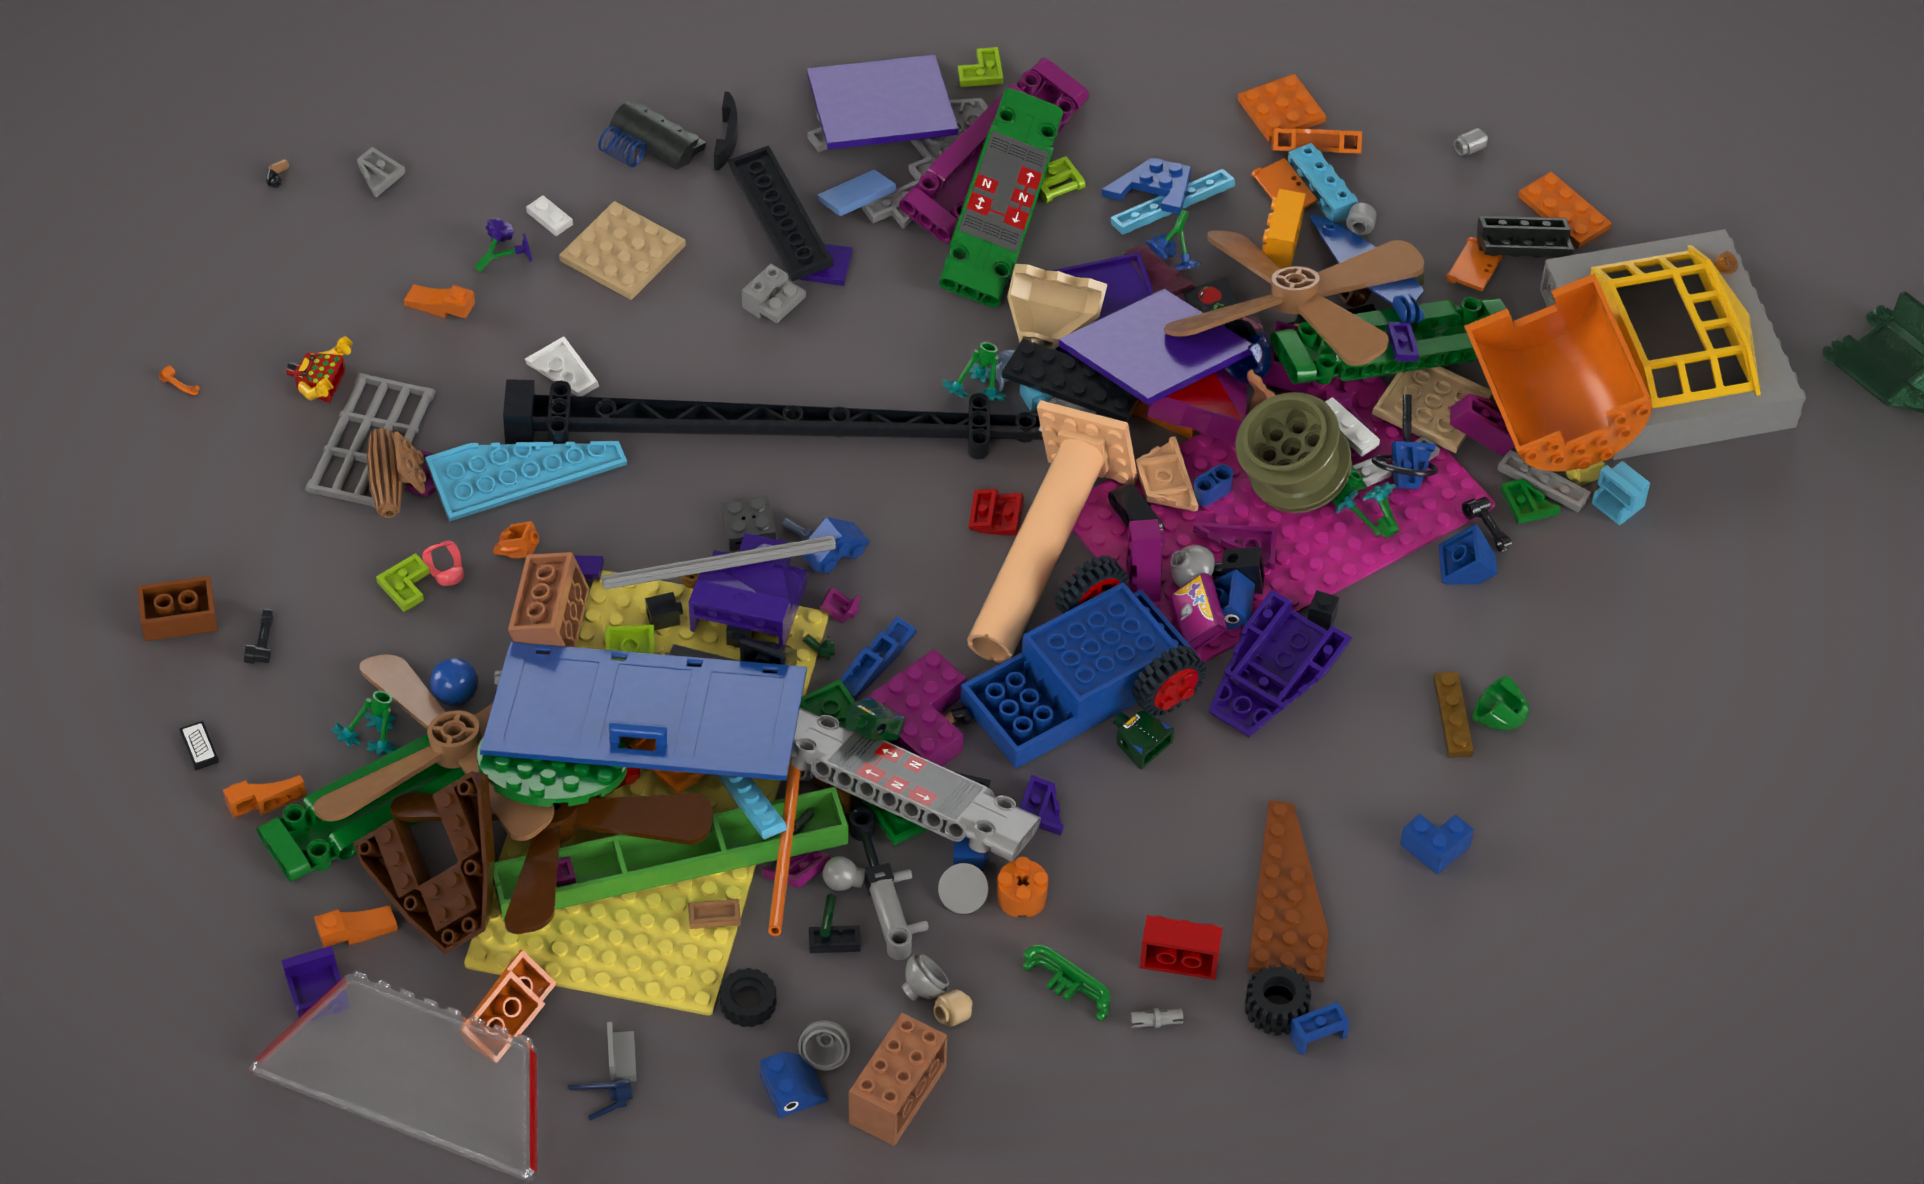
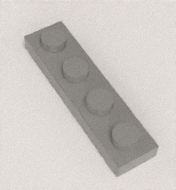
(1547, 482)

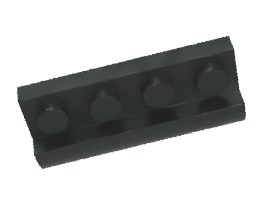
(661, 137)
(1524, 236)

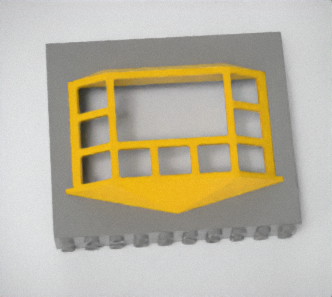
(1762, 405)

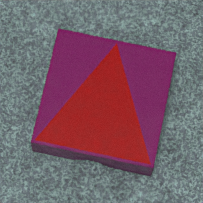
(1209, 405)

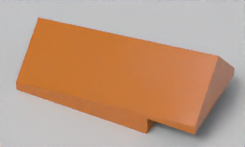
(516, 995)

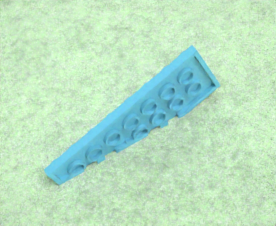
(495, 474)

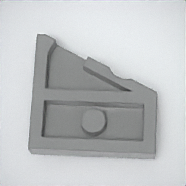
(379, 170)

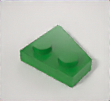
(1526, 502)

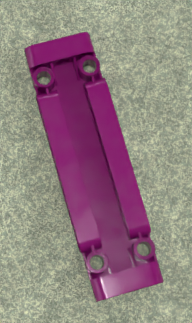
(942, 190)

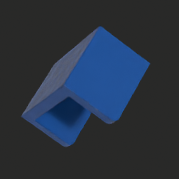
(1318, 1025)

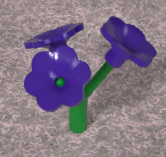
(501, 232)

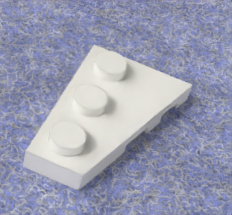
(561, 362)

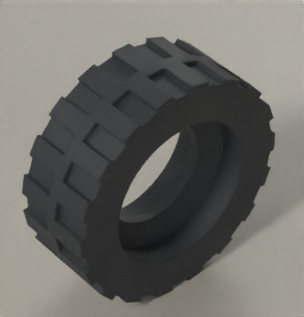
(748, 979)

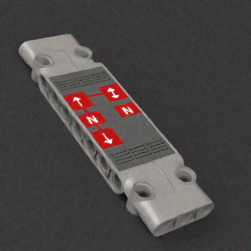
(911, 787)

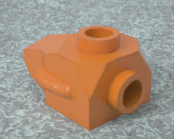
(517, 540)

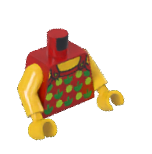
(321, 372)

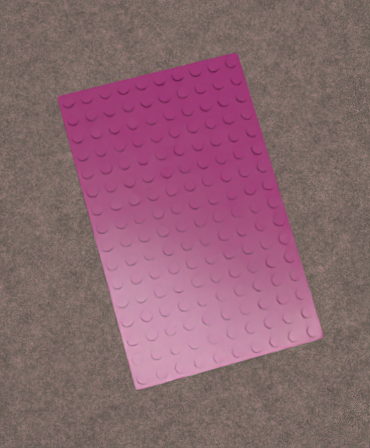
(1312, 547)

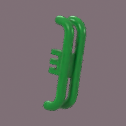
(1068, 977)

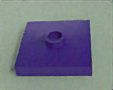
(836, 274)

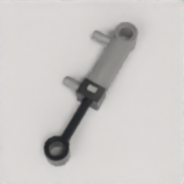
(881, 888)

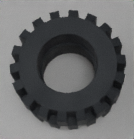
(1276, 982)

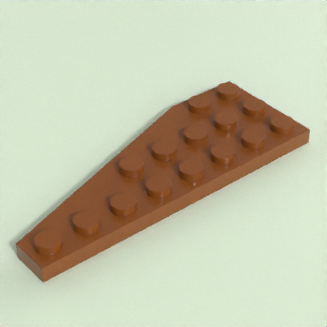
(1288, 910)

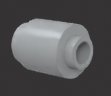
(1471, 142)

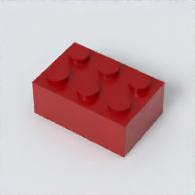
(1181, 947)

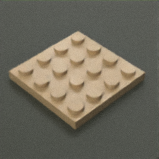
(622, 250)
(1432, 396)

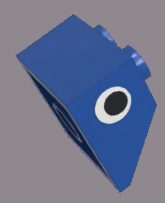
(1235, 597)
(791, 1083)

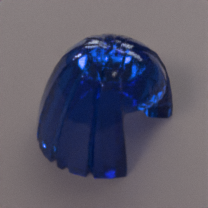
(1258, 361)

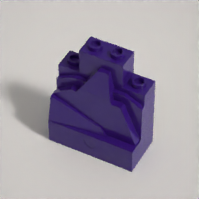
(752, 595)

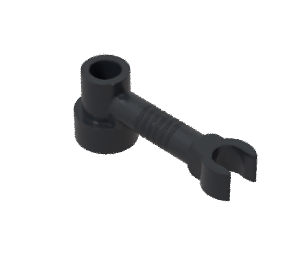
(1479, 508)
(260, 652)

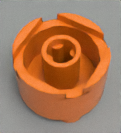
(1022, 888)

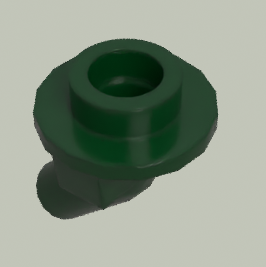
(825, 647)

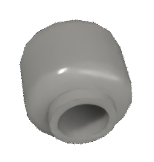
(1361, 219)

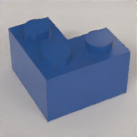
(848, 543)
(1436, 845)

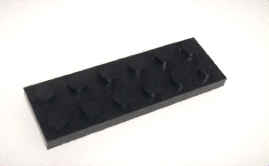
(1068, 380)

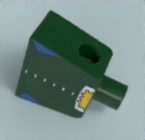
(868, 715)
(1142, 736)

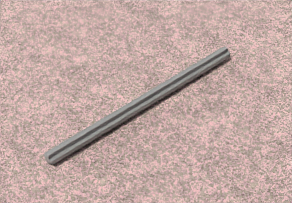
(718, 562)

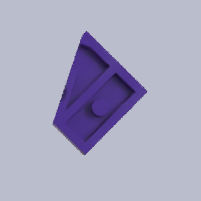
(1041, 801)

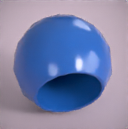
(454, 681)

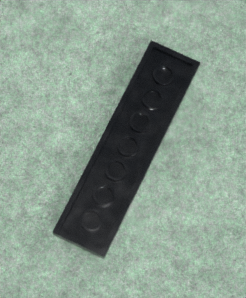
(780, 213)

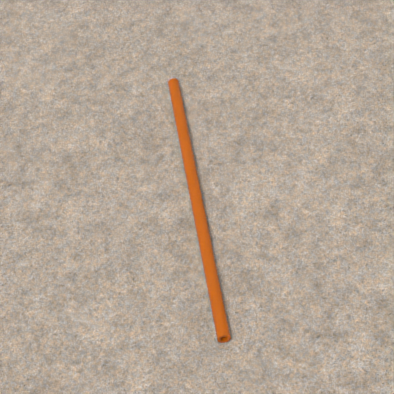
(784, 852)

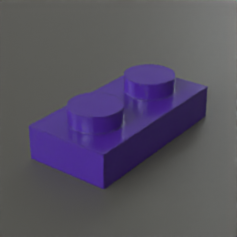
(1402, 341)

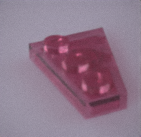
(1159, 273)

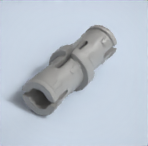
(1156, 1017)

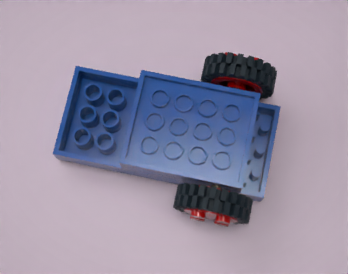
(1084, 667)

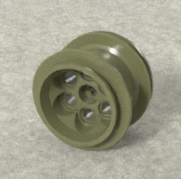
(1301, 473)

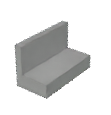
(621, 1054)

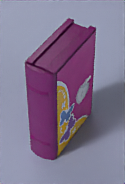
(1199, 611)

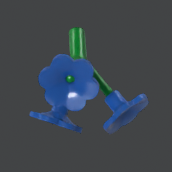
(1165, 246)

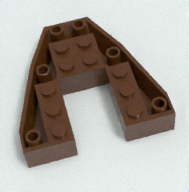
(458, 900)

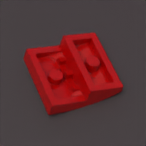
(996, 512)

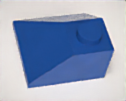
(1467, 558)

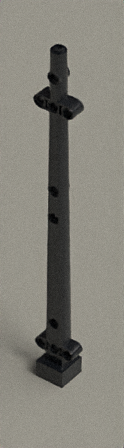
(565, 413)

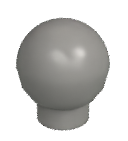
(842, 874)

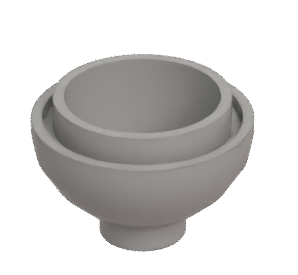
(1190, 563)
(924, 978)
(822, 1053)

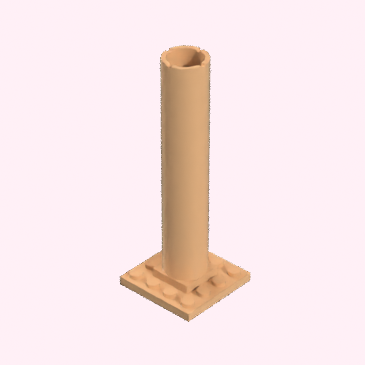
(1079, 451)

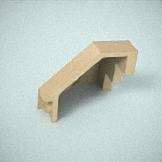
(1052, 303)

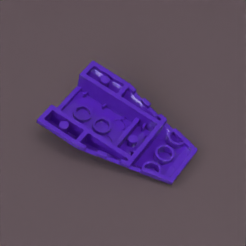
(1274, 664)

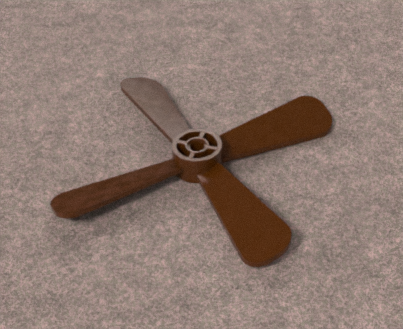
(533, 902)

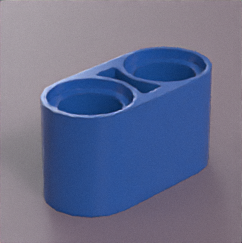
(1213, 484)

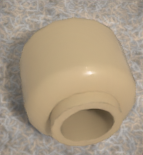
(953, 1008)

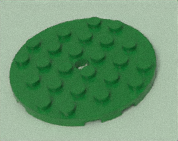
(547, 781)

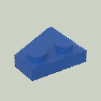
(1410, 456)

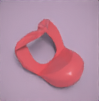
(450, 576)

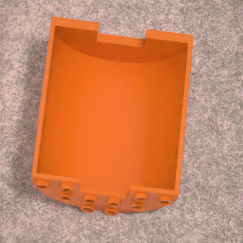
(1563, 379)

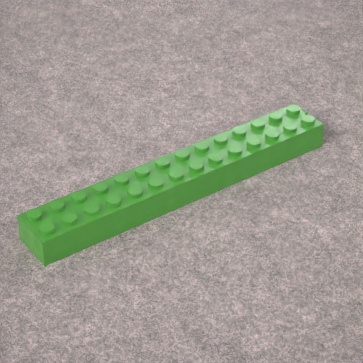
(634, 864)

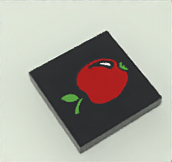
(1211, 295)

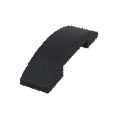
(725, 147)

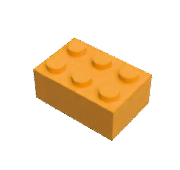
(1284, 227)

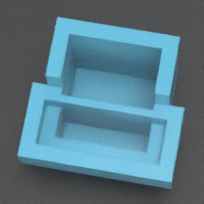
(1620, 492)

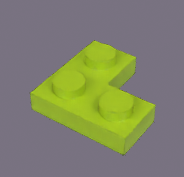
(986, 72)
(400, 580)

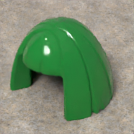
(1501, 706)

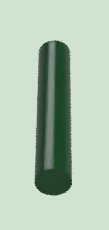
(828, 915)

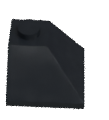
(767, 652)

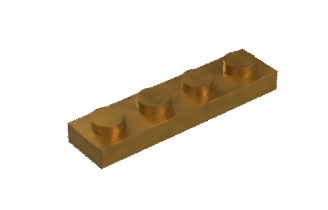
(1453, 714)

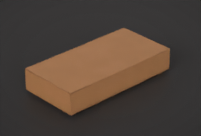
(714, 914)

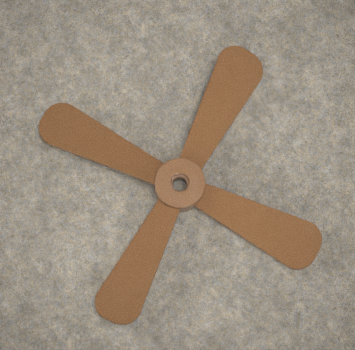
(1304, 292)
(452, 743)

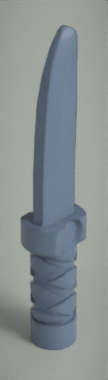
(795, 528)

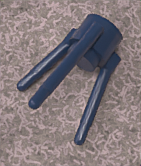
(618, 1091)

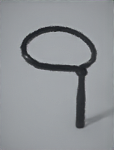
(1407, 426)

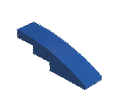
(877, 657)

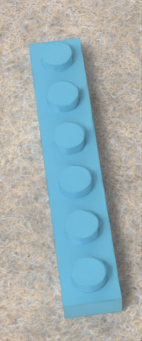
(1151, 210)
(754, 805)

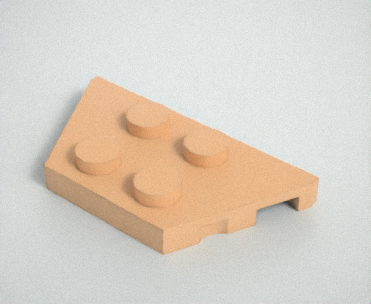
(1166, 477)

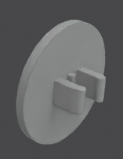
(963, 888)

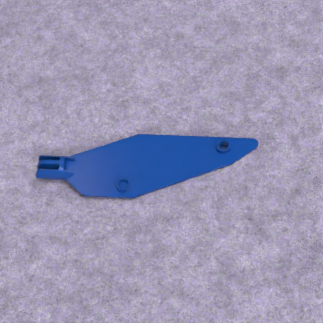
(1346, 244)

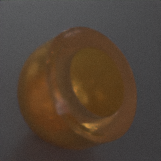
(1722, 265)

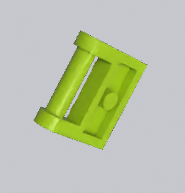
(1058, 172)

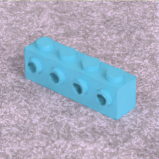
(1322, 180)

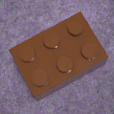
(177, 608)

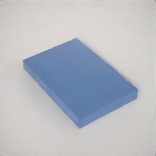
(857, 192)

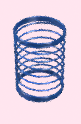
(614, 142)

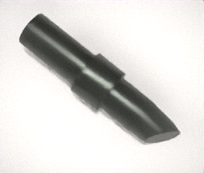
(802, 821)

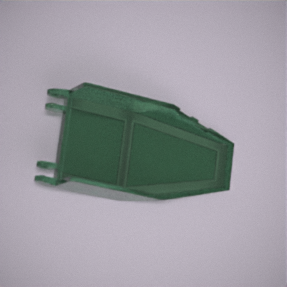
(1889, 356)

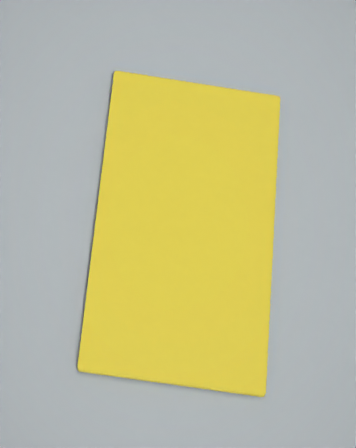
(642, 940)

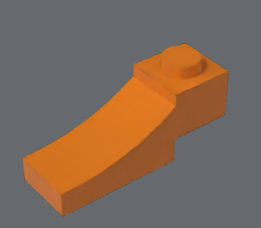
(441, 302)
(264, 797)
(354, 926)

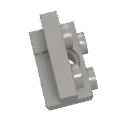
(771, 294)

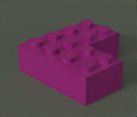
(921, 696)

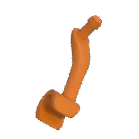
(167, 374)

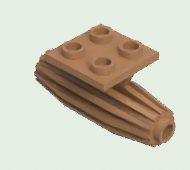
(390, 464)

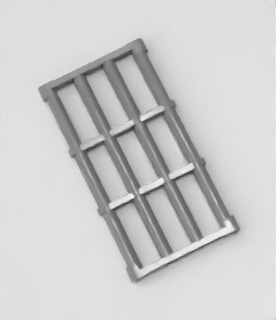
(366, 421)

